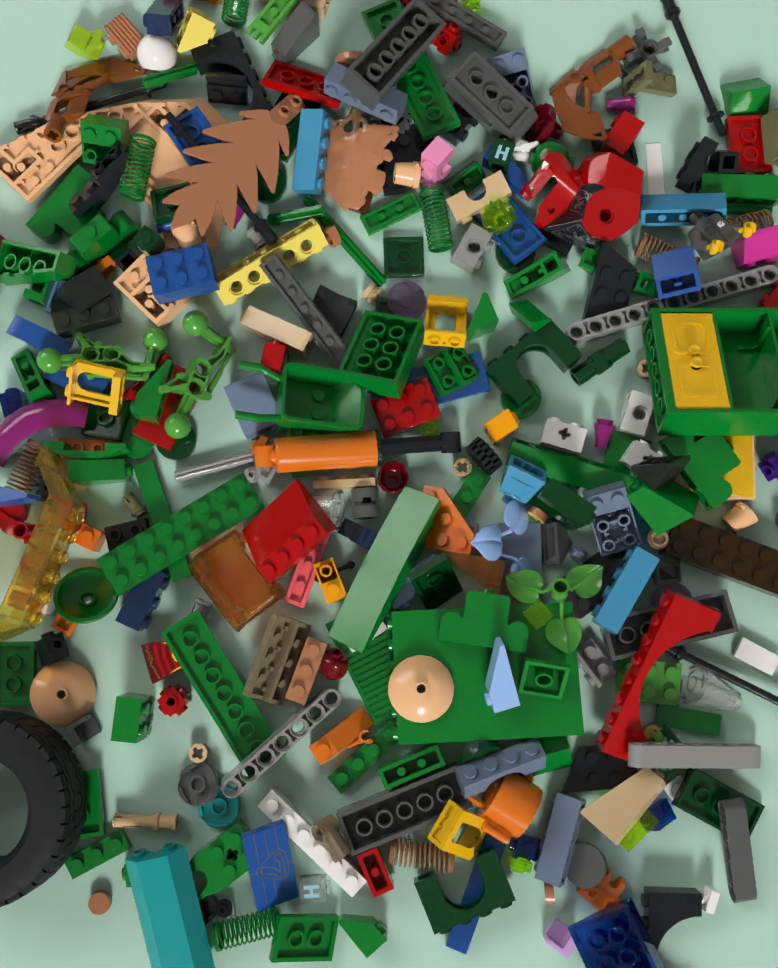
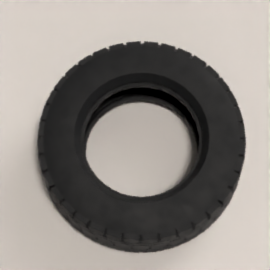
(54, 802)

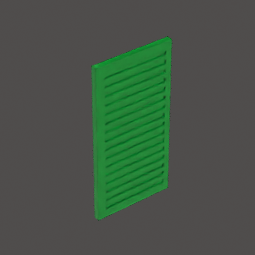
(371, 674)

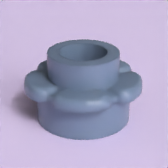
(578, 555)

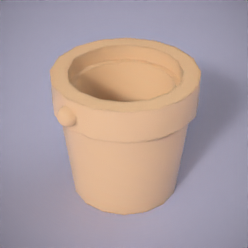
(407, 174)
(187, 235)
(739, 517)

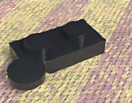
(211, 907)

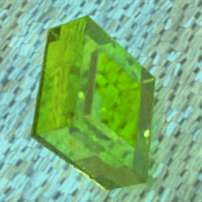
(537, 614)
(519, 864)

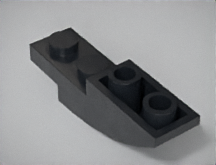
(106, 178)

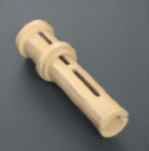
(155, 822)

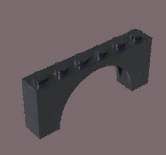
(226, 55)
(667, 907)

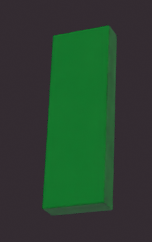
(390, 213)
(688, 719)

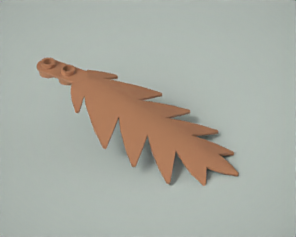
(232, 164)

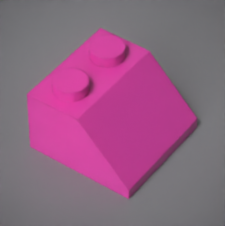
(757, 249)

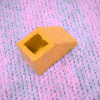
(501, 426)
(330, 580)

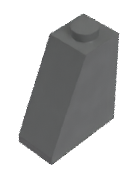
(296, 34)

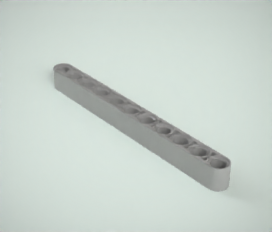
(700, 297)

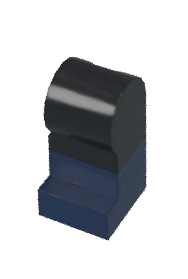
(357, 533)

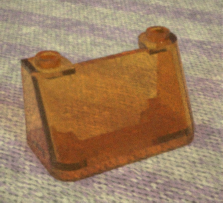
(234, 581)

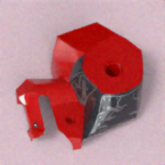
(589, 203)

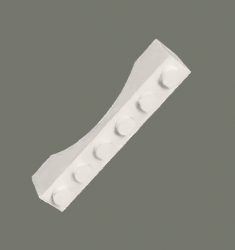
(344, 872)

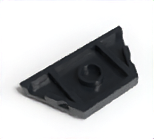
(610, 283)
(596, 771)

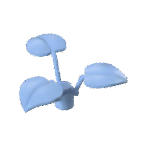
(489, 541)

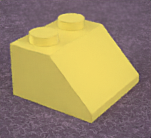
(194, 30)

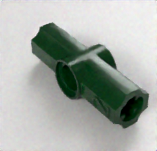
(599, 361)

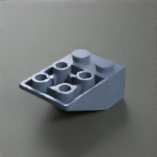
(515, 70)
(614, 520)

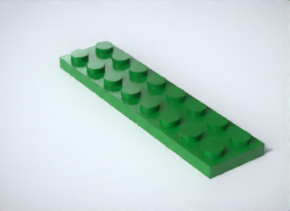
(426, 97)
(180, 534)
(218, 686)

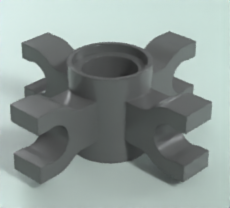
(648, 45)

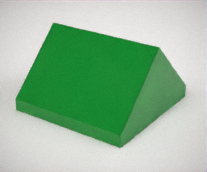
(746, 97)
(484, 319)
(543, 678)
(557, 753)

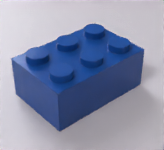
(182, 273)

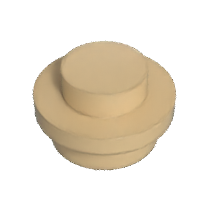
(657, 542)

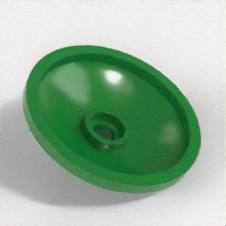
(83, 586)

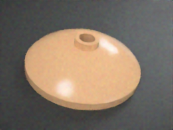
(72, 679)
(404, 693)

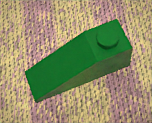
(537, 274)
(31, 377)
(148, 401)

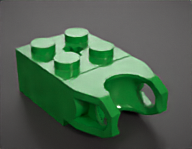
(218, 862)

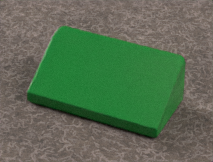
(465, 179)
(529, 314)

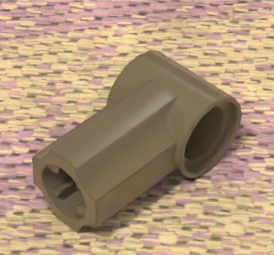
(327, 832)

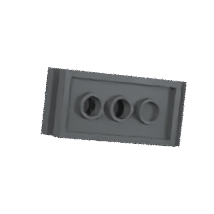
(491, 99)

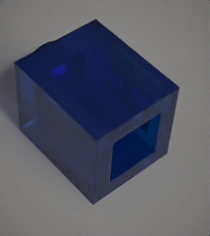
(12, 400)

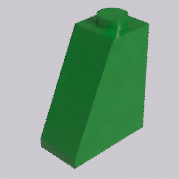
(99, 471)

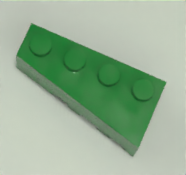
(33, 264)

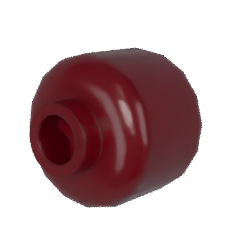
(334, 664)

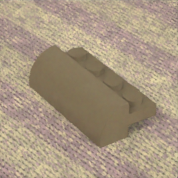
(276, 659)

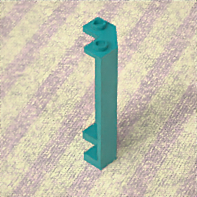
(169, 908)

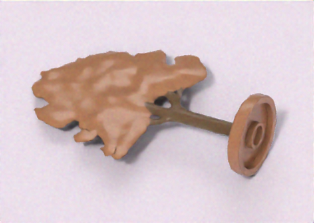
(356, 154)

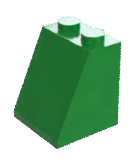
(664, 506)

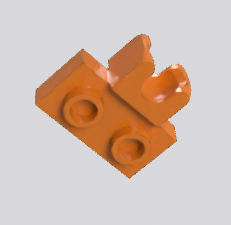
(604, 893)

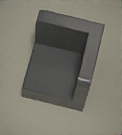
(83, 729)

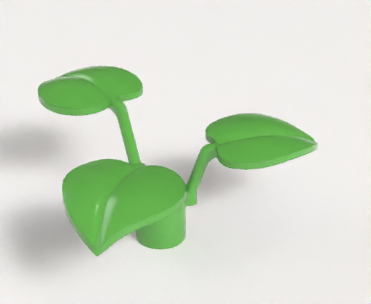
(584, 579)

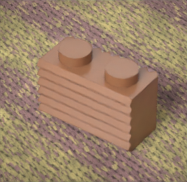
(125, 36)

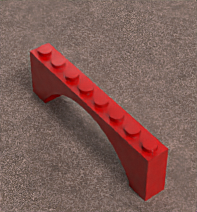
(673, 622)

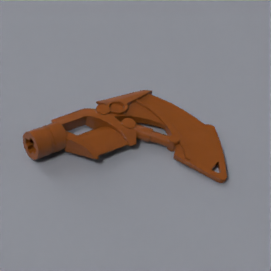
(74, 94)
(580, 120)

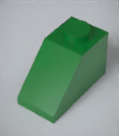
(364, 932)

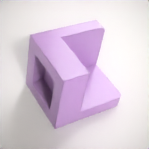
(559, 937)

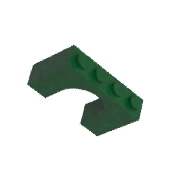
(548, 340)
(564, 505)
(445, 914)

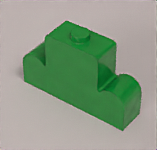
(55, 212)
(100, 238)
(709, 461)
(483, 621)

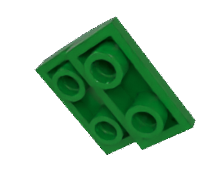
(450, 370)

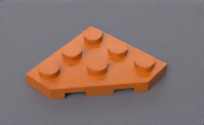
(450, 527)

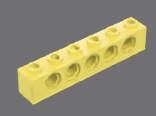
(290, 241)

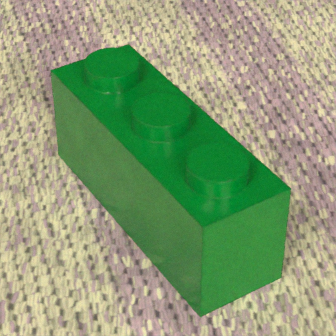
(410, 765)

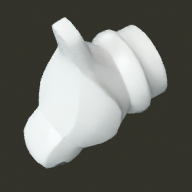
(522, 151)

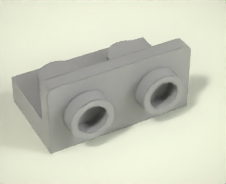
(594, 663)

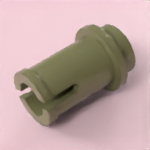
(137, 509)

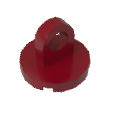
(545, 125)

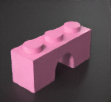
(435, 163)

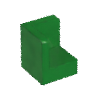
(39, 293)

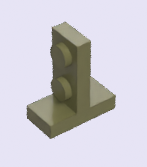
(648, 81)

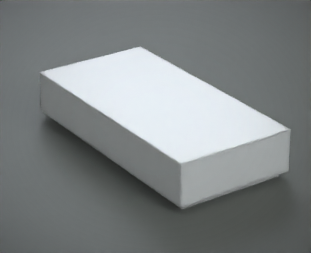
(756, 656)

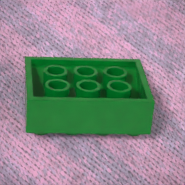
(383, 352)

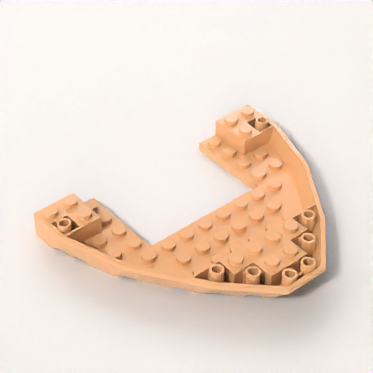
(54, 158)

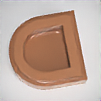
(332, 236)

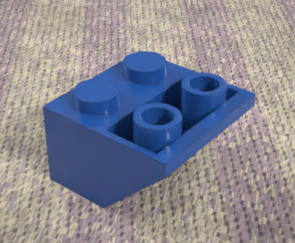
(675, 272)

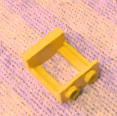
(446, 306)
(76, 392)
(449, 824)

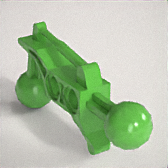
(196, 324)
(154, 340)

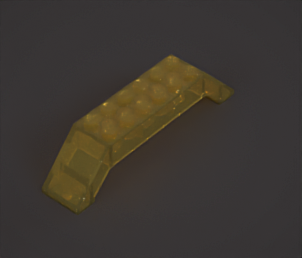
(44, 551)

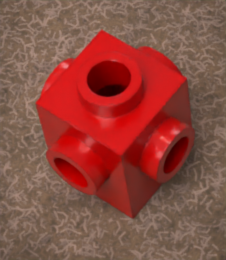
(449, 39)
(181, 699)

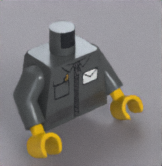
(714, 234)

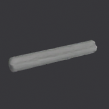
(214, 466)

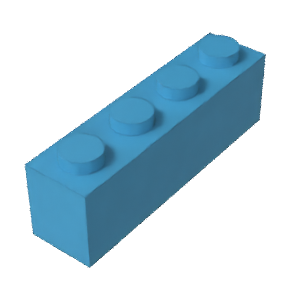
(311, 152)
(677, 208)
(625, 589)

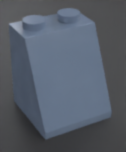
(253, 396)

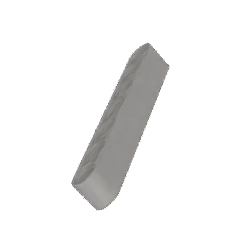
(277, 752)
(694, 755)

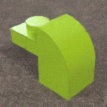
(85, 43)

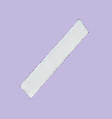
(655, 168)

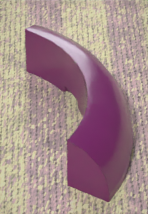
(37, 417)

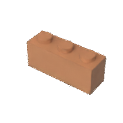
(306, 670)

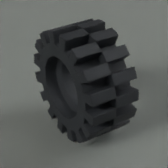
(484, 456)

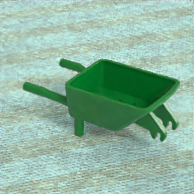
(311, 399)

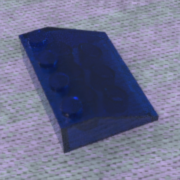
(615, 938)

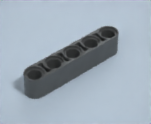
(737, 850)

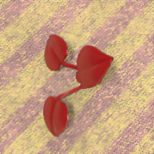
(13, 521)

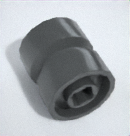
(368, 510)

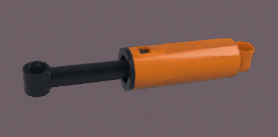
(347, 450)

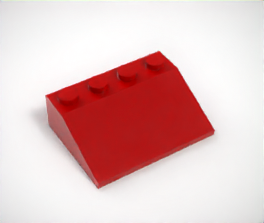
(287, 531)

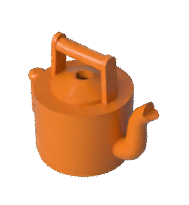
(508, 805)

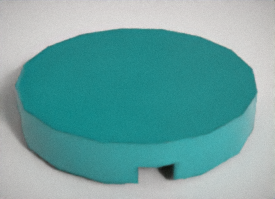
(221, 810)

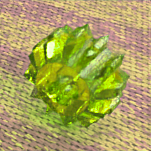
(498, 216)

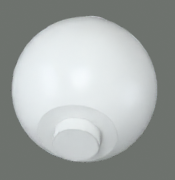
(156, 53)

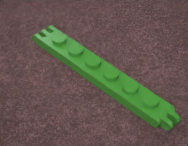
(270, 19)

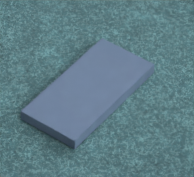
(519, 546)

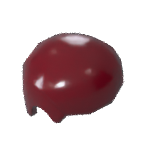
(392, 477)

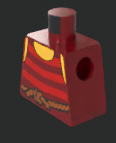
(160, 661)

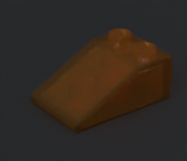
(482, 570)

